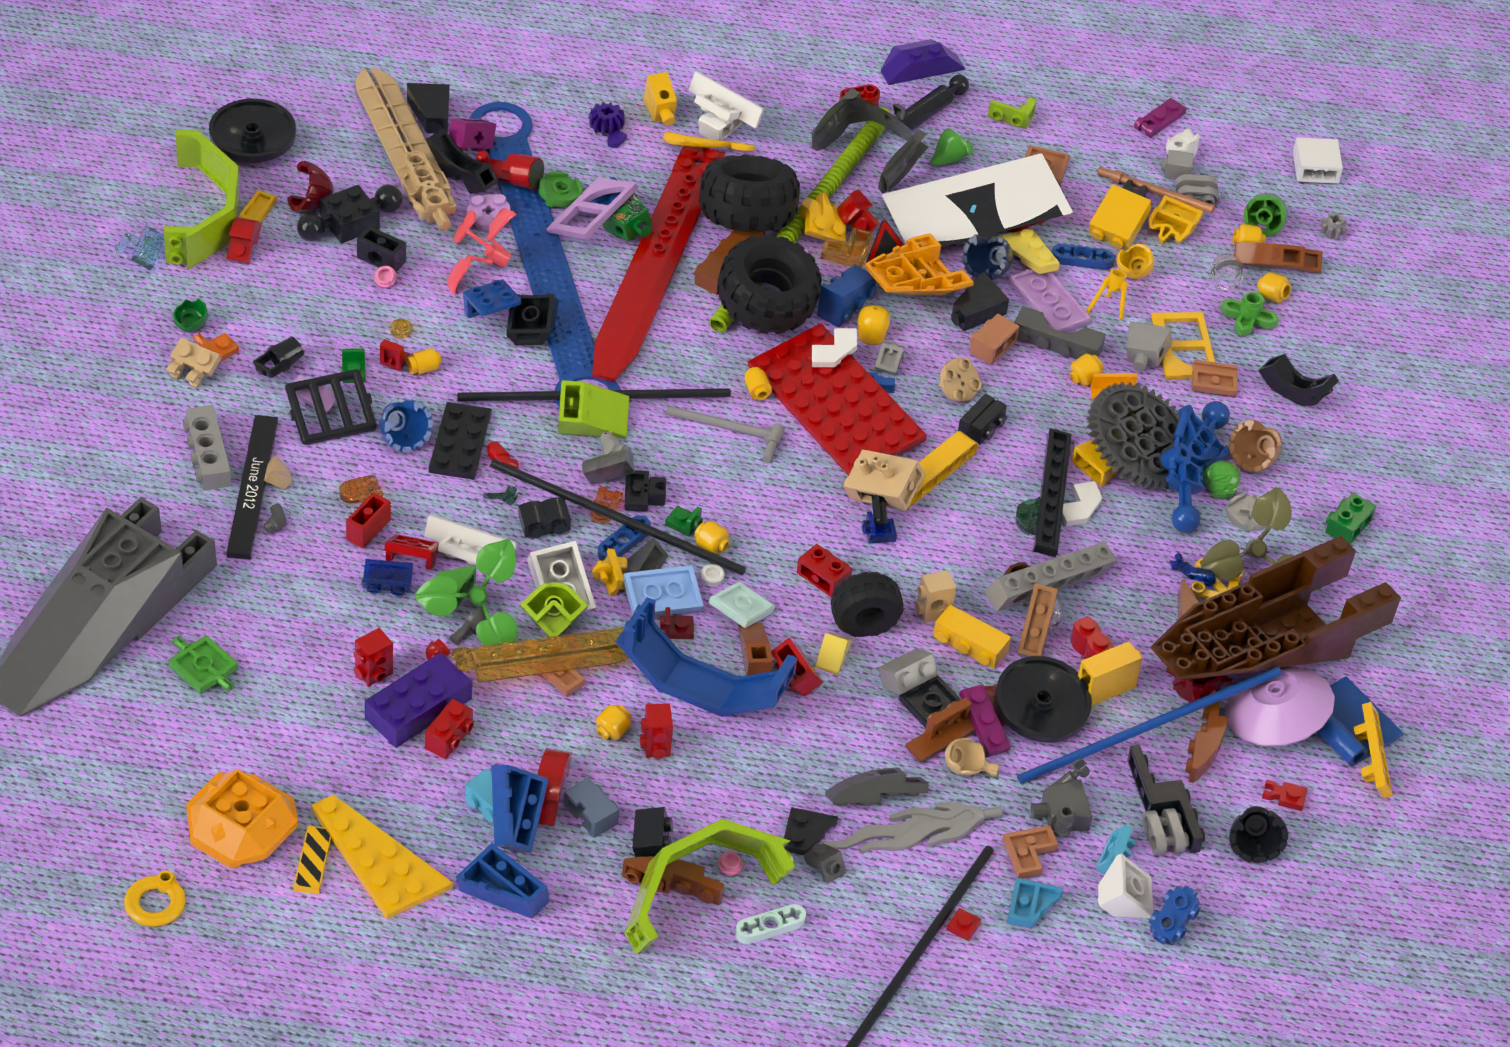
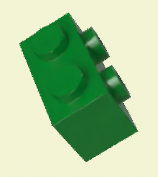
(1350, 518)

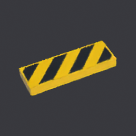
(312, 860)

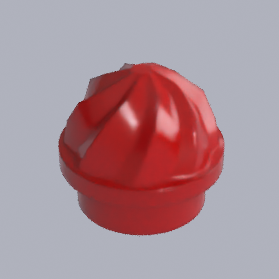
(435, 648)

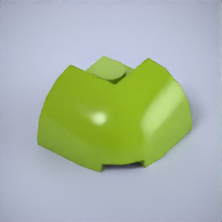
(553, 607)

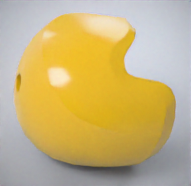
(1135, 257)
(873, 324)

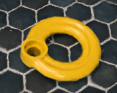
(162, 918)

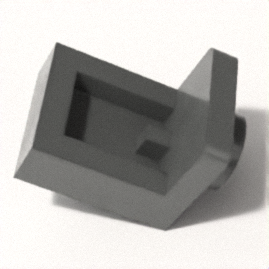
(827, 860)

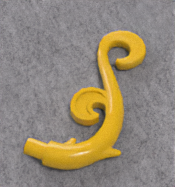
(690, 141)

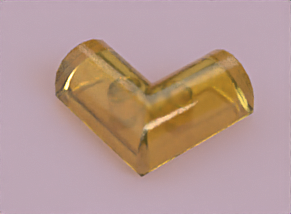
(850, 252)

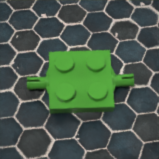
(203, 664)

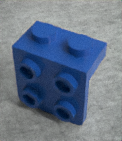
(489, 298)

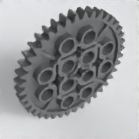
(1131, 441)

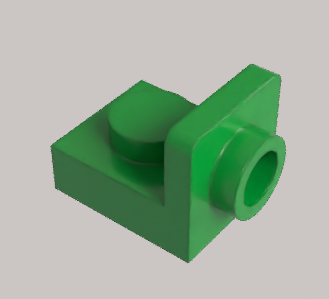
(354, 359)
(684, 520)

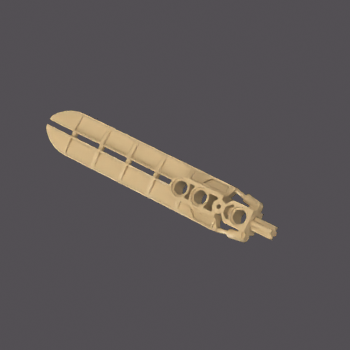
(416, 169)

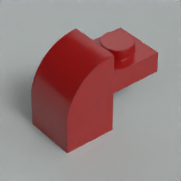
(856, 213)
(243, 235)

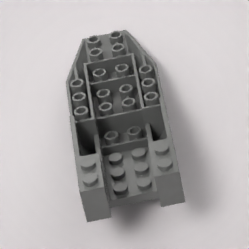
(98, 603)

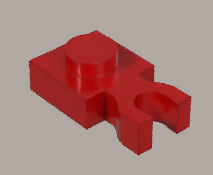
(1289, 794)

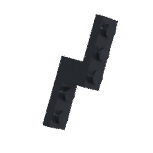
(1165, 796)

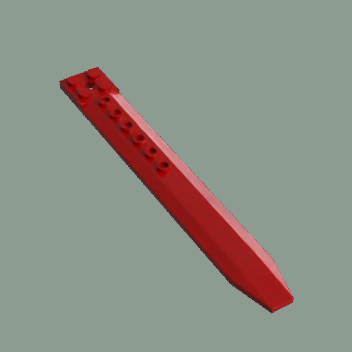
(652, 266)

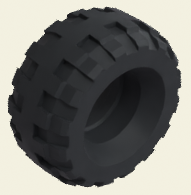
(749, 193)
(775, 263)

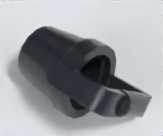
(282, 356)

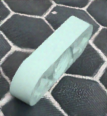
(778, 916)

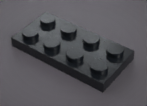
(460, 440)

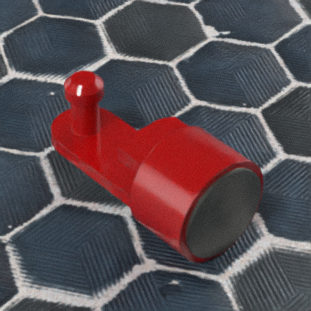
(517, 169)

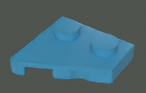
(1031, 902)

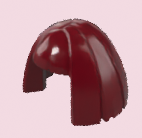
(319, 187)

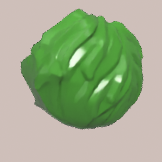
(1222, 479)

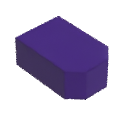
(616, 139)

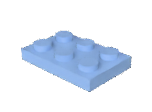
(668, 586)

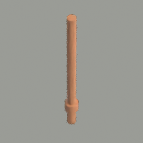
(1120, 177)

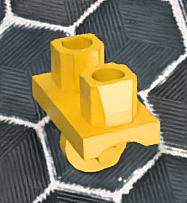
(611, 571)

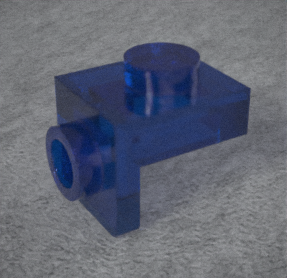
(878, 534)

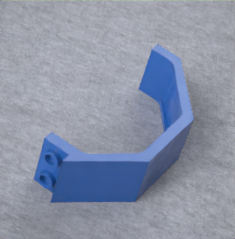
(692, 679)

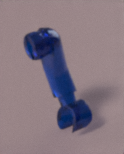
(1194, 573)

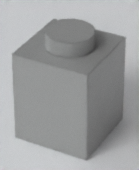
(1177, 164)

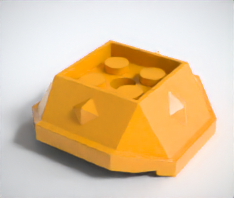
(240, 818)

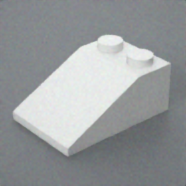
(561, 565)

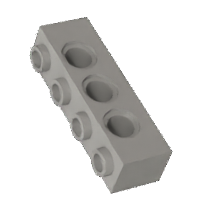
(208, 448)

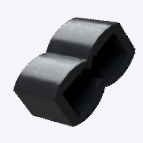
(544, 517)

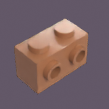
(994, 339)

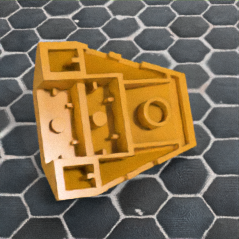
(917, 270)

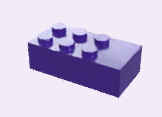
(417, 699)

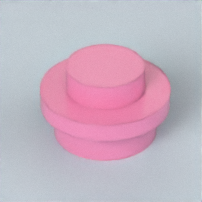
(385, 276)
(730, 863)

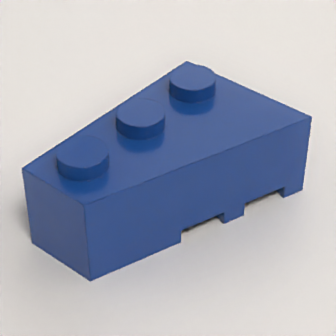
(845, 295)
(516, 806)
(503, 882)

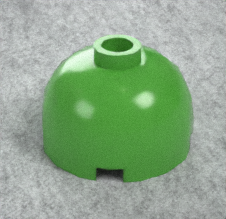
(1266, 210)

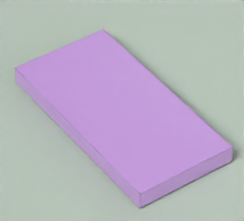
(1049, 296)

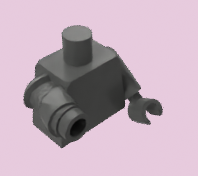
(1066, 803)

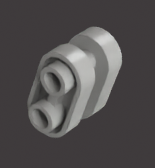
(1198, 187)
(1172, 825)

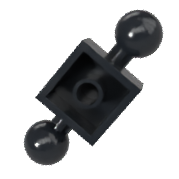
(349, 213)

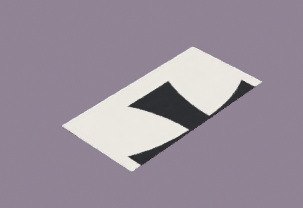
(1004, 194)

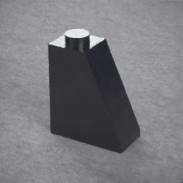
(430, 105)
(979, 303)

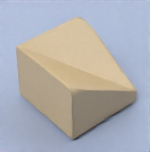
(278, 474)

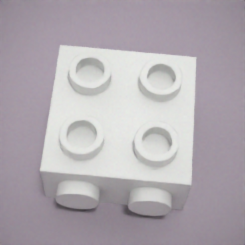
(1317, 160)

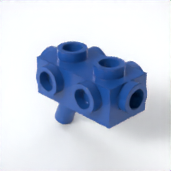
(1179, 908)

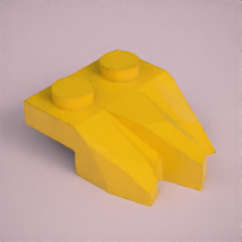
(822, 218)
(1174, 219)

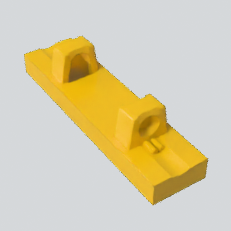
(1372, 731)

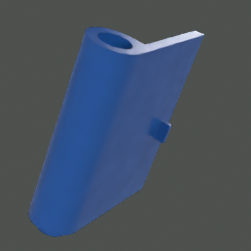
(1349, 713)

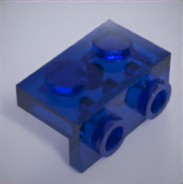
(387, 576)

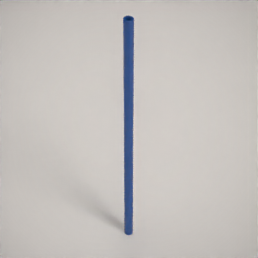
(1149, 725)

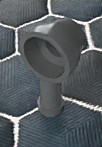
(469, 625)

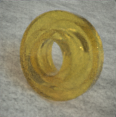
(401, 328)

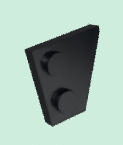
(806, 829)

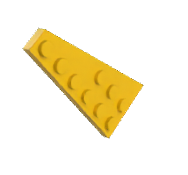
(384, 867)

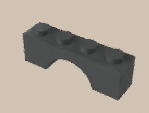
(1036, 331)

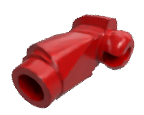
(497, 452)

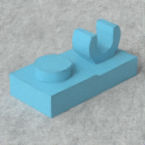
(1116, 844)

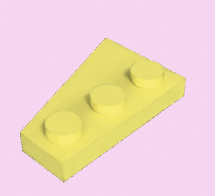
(1032, 251)

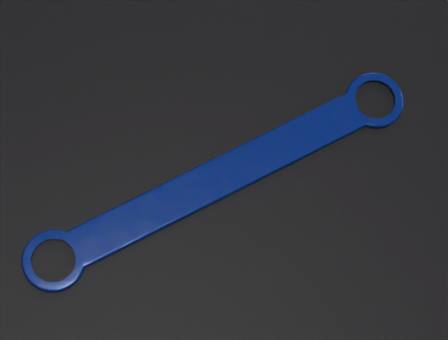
(545, 259)

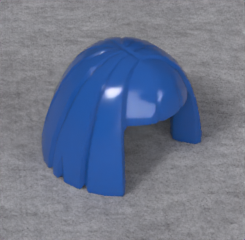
(406, 425)

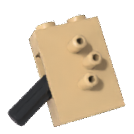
(883, 482)

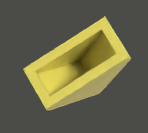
(833, 652)

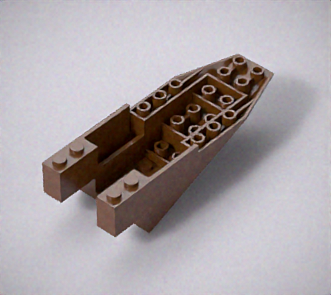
(1270, 620)

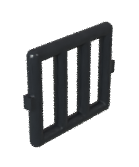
(334, 380)

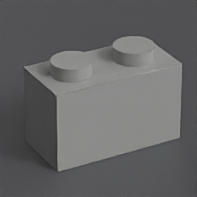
(908, 671)

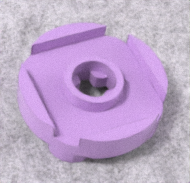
(484, 204)

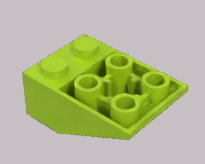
(592, 410)

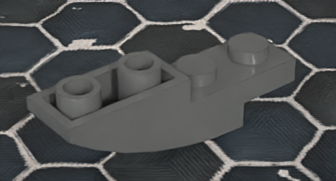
(870, 785)

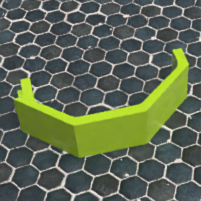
(198, 242)
(765, 847)

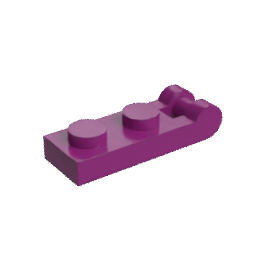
(1160, 117)

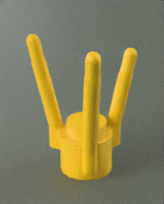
(1113, 282)

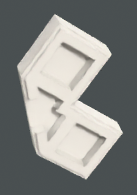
(831, 355)
(1088, 500)

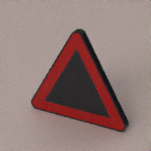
(884, 241)

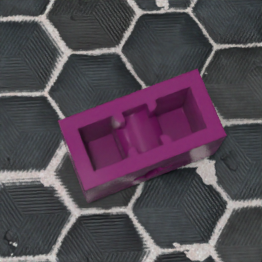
(472, 133)

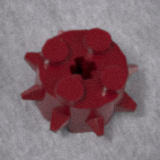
(1198, 688)

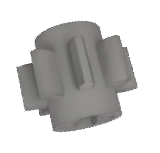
(1333, 226)

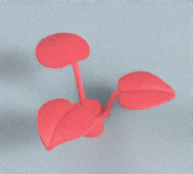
(495, 253)

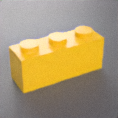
(971, 636)

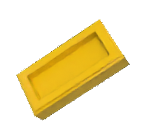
(258, 206)

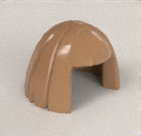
(1254, 446)

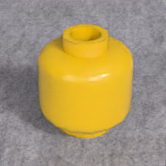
(1248, 233)
(1274, 287)
(1084, 368)
(712, 537)
(613, 722)

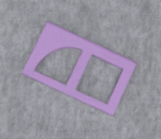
(598, 188)

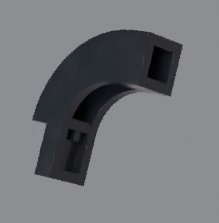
(1289, 383)

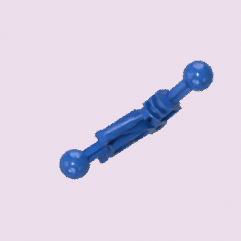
(1193, 447)

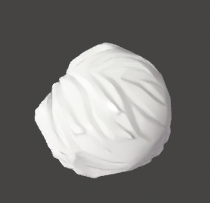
(1184, 142)

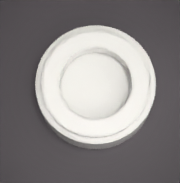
(712, 575)

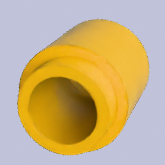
(423, 361)
(757, 383)

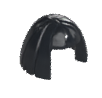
(1258, 835)

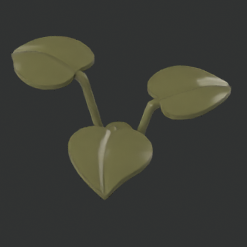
(1269, 510)

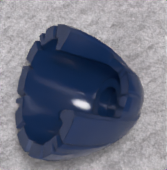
(987, 256)

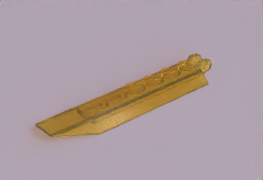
(541, 655)

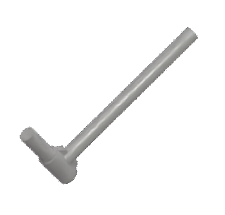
(771, 435)

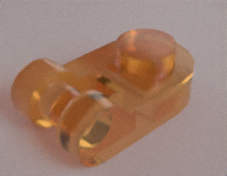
(353, 492)
(602, 494)

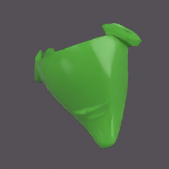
(950, 149)

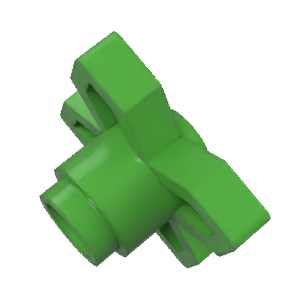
(1249, 312)

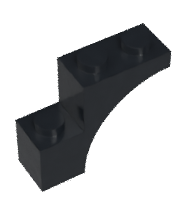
(475, 174)

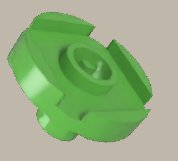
(554, 197)

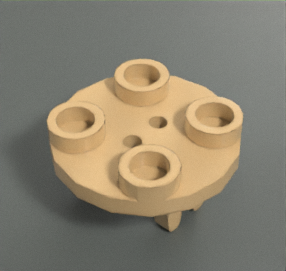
(967, 377)

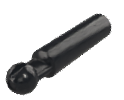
(934, 102)

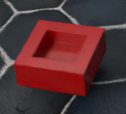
(963, 924)

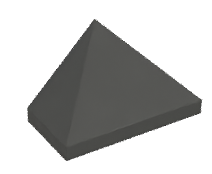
(648, 557)

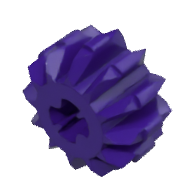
(606, 118)

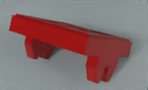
(412, 547)

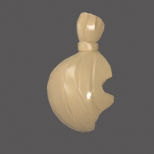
(968, 758)

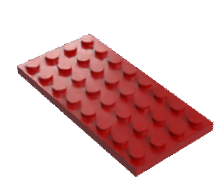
(839, 403)

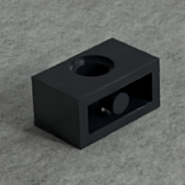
(381, 249)

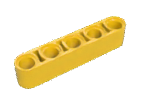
(943, 461)

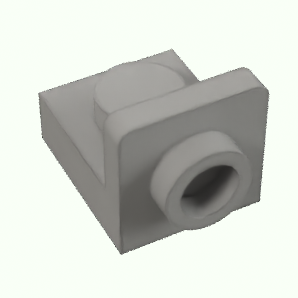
(889, 358)

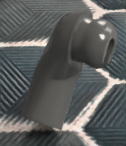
(277, 520)

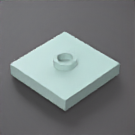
(742, 604)

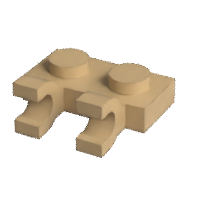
(195, 357)

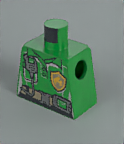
(629, 220)

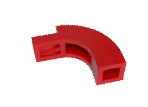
(555, 767)

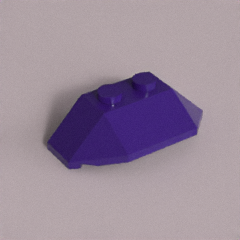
(919, 61)

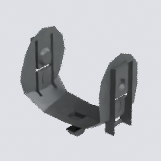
(854, 110)

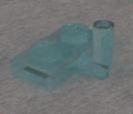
(146, 248)

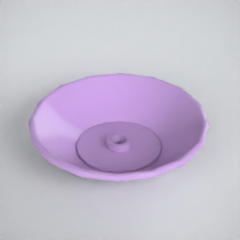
(1281, 708)

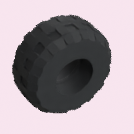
(867, 604)

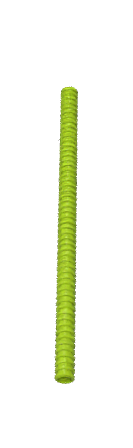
(829, 183)

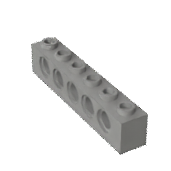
(1056, 573)

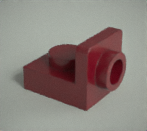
(677, 626)

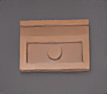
(1214, 378)

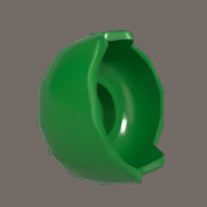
(191, 315)

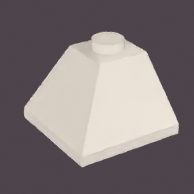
(1126, 890)

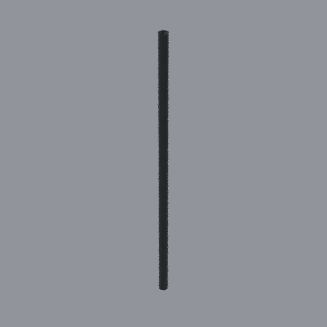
(555, 395)
(618, 517)
(920, 948)

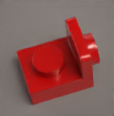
(392, 355)

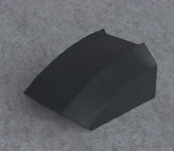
(532, 319)

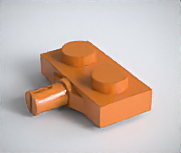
(222, 345)

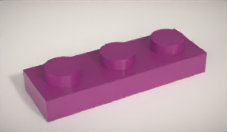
(985, 721)

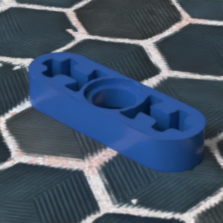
(1097, 263)
(623, 531)

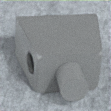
(1147, 344)

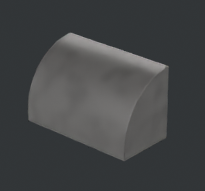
(609, 466)

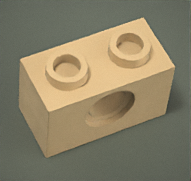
(934, 595)

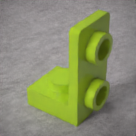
(1013, 115)

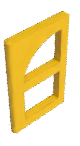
(1172, 366)

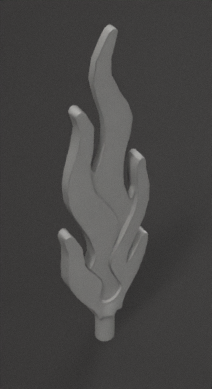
(953, 818)

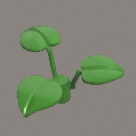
(440, 594)

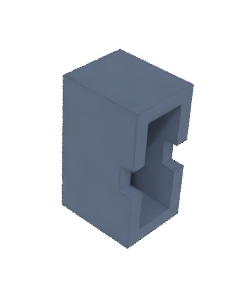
(592, 806)

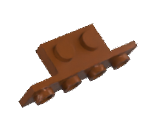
(942, 729)

